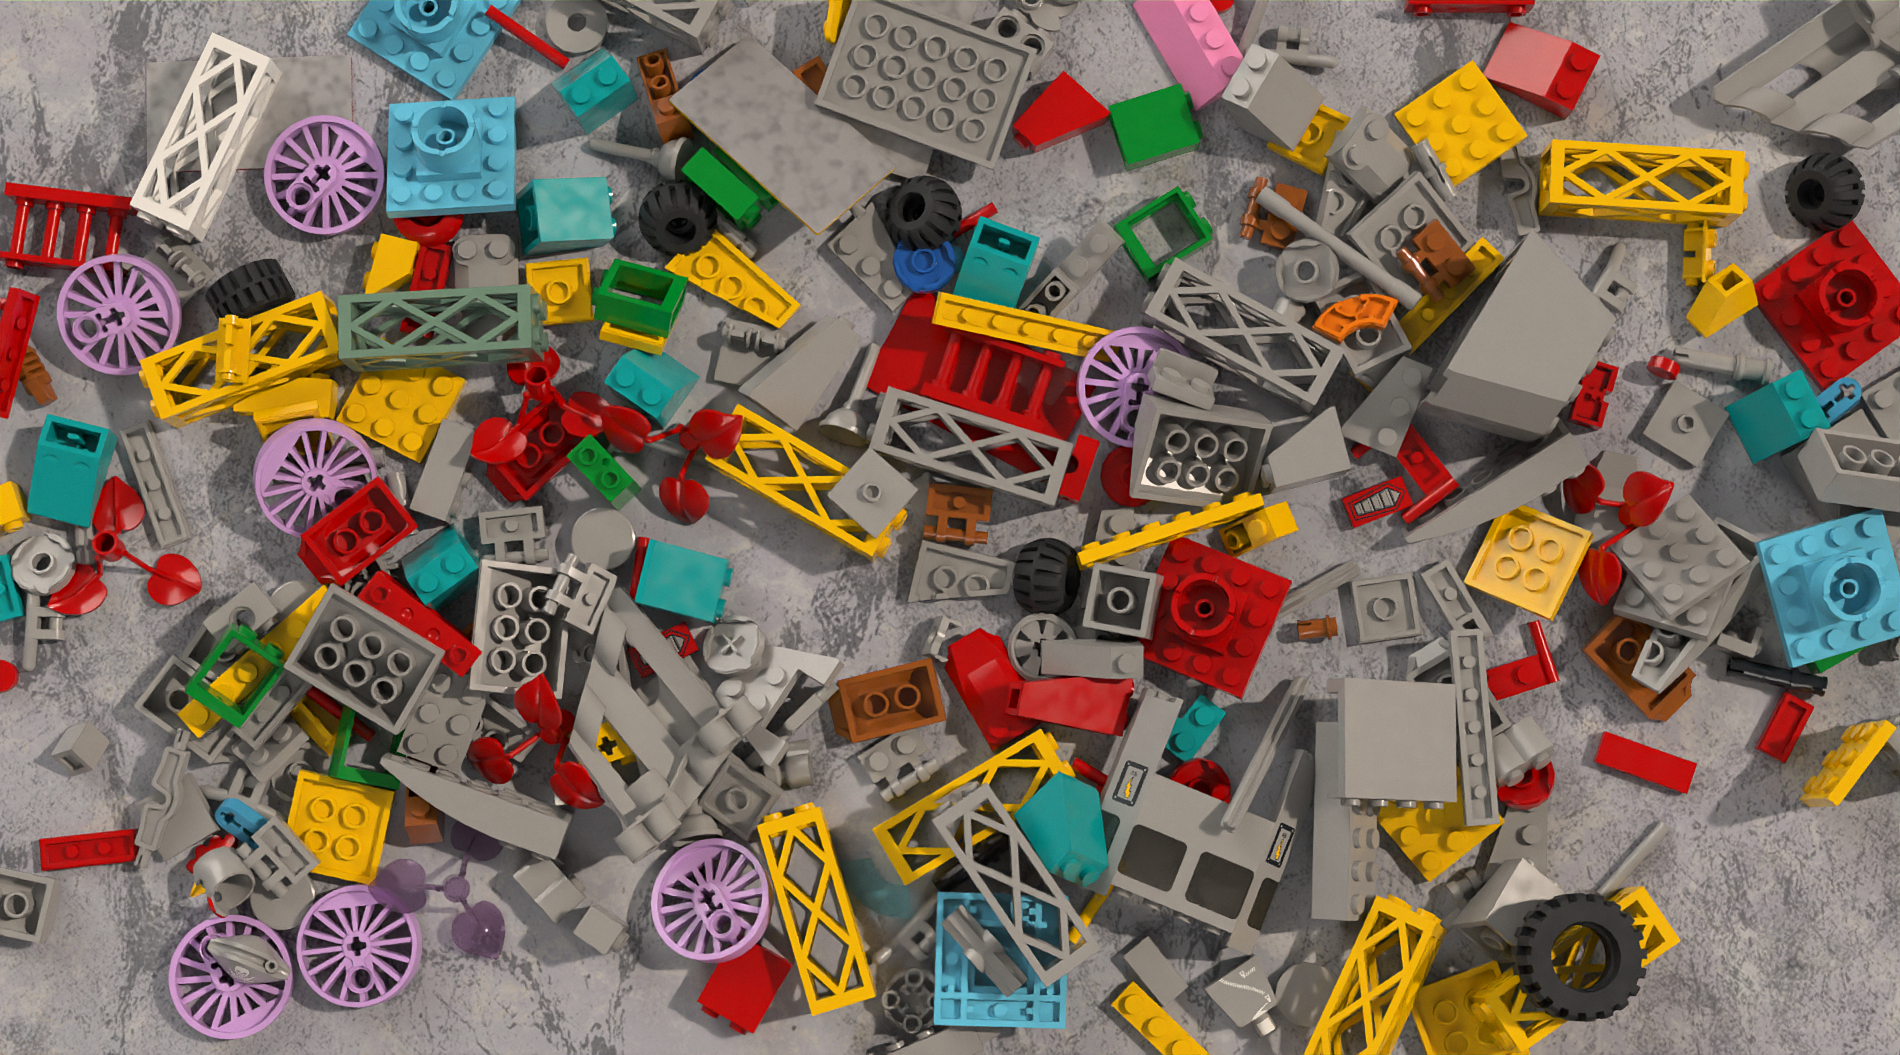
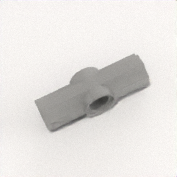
(984, 951)

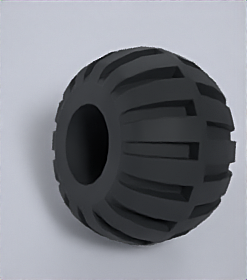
(1825, 192)
(923, 213)
(677, 218)
(1046, 576)

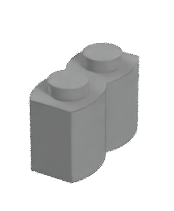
(1520, 750)
(551, 887)

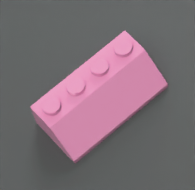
(1192, 45)

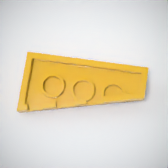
(736, 280)

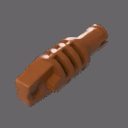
(36, 379)

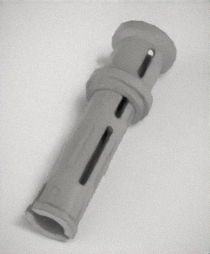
(1738, 367)

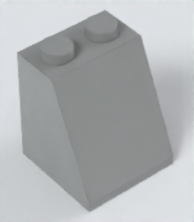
(1271, 98)
(1308, 456)
(1501, 906)

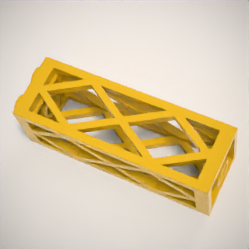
(1725, 166)
(162, 368)
(767, 487)
(1048, 762)
(792, 826)
(1355, 975)
(1504, 1023)

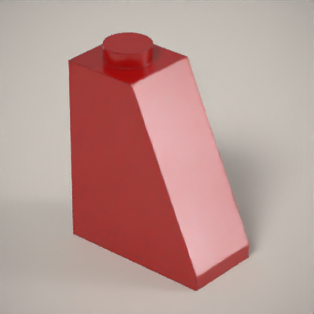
(1058, 115)

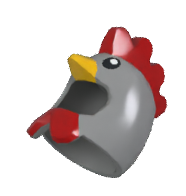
(221, 871)

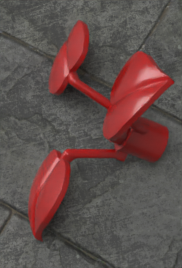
(708, 428)
(500, 442)
(1643, 504)
(117, 510)
(539, 705)

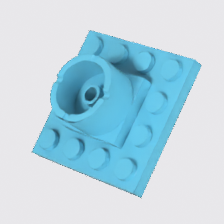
(434, 46)
(451, 157)
(1832, 586)
(971, 997)

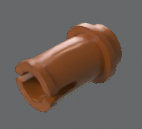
(1317, 628)

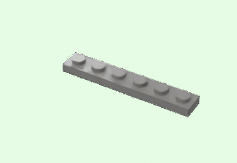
(1473, 727)

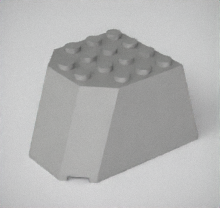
(1522, 348)

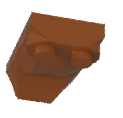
(1615, 653)
(887, 701)

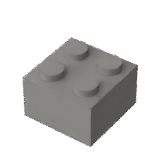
(1123, 601)

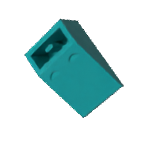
(996, 263)
(70, 470)

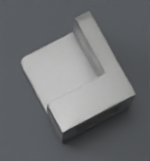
(80, 748)

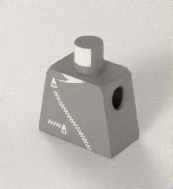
(1245, 995)

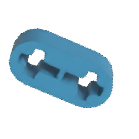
(1843, 406)
(243, 824)

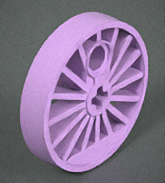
(335, 165)
(118, 300)
(1131, 337)
(274, 454)
(725, 893)
(353, 960)
(254, 1019)

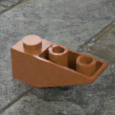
(660, 87)
(422, 820)

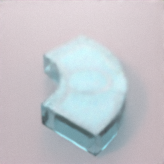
(875, 891)

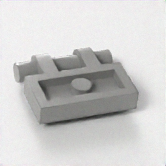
(514, 526)
(588, 598)
(894, 753)
(284, 849)

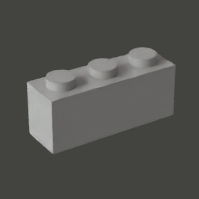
(445, 473)

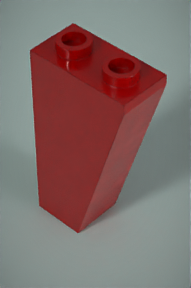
(1074, 702)

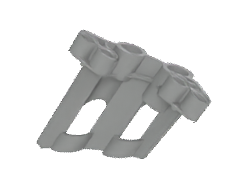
(1853, 50)
(675, 740)

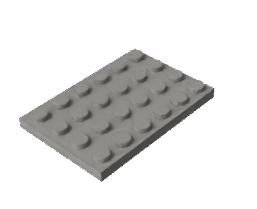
(926, 78)

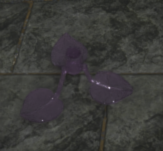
(402, 888)

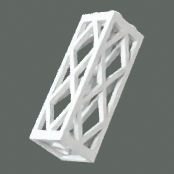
(151, 196)

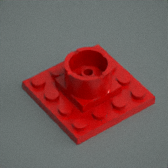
(1807, 309)
(1229, 640)

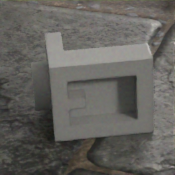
(1732, 643)

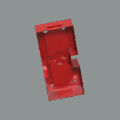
(1590, 401)
(1078, 469)

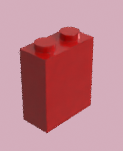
(745, 987)

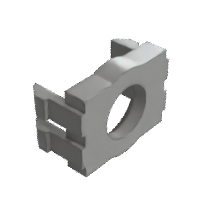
(936, 637)

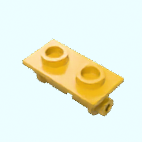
(1700, 241)
(233, 349)
(317, 723)

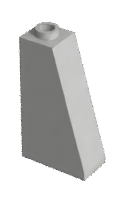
(801, 373)

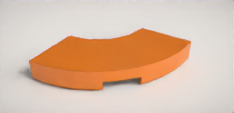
(1355, 314)

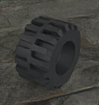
(250, 290)

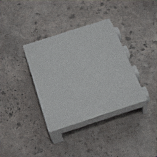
(1395, 742)

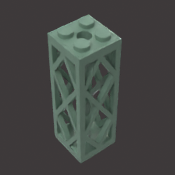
(524, 347)

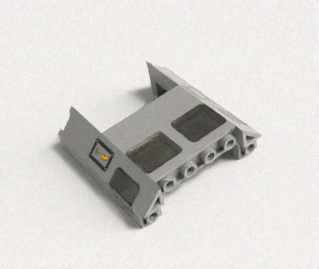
(1170, 841)

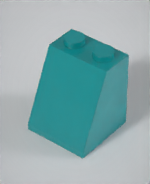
(595, 90)
(565, 215)
(651, 384)
(1776, 416)
(442, 568)
(683, 582)
(1066, 829)

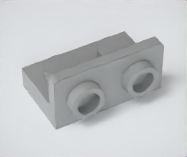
(1183, 378)
(274, 752)

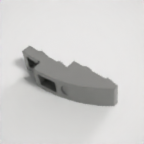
(1074, 272)

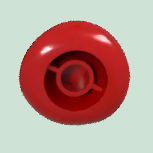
(429, 229)

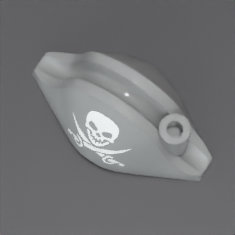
(249, 959)

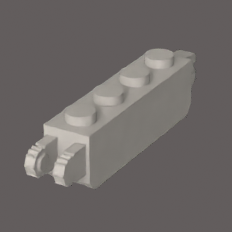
(949, 1041)

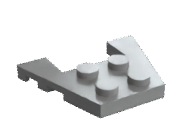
(768, 687)

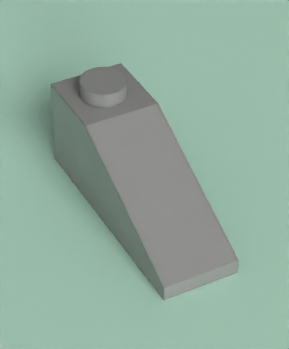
(1093, 658)

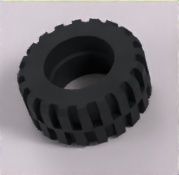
(1621, 951)

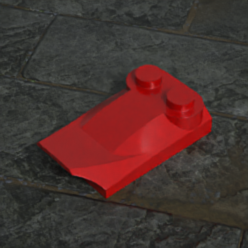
(543, 456)
(355, 534)
(983, 677)

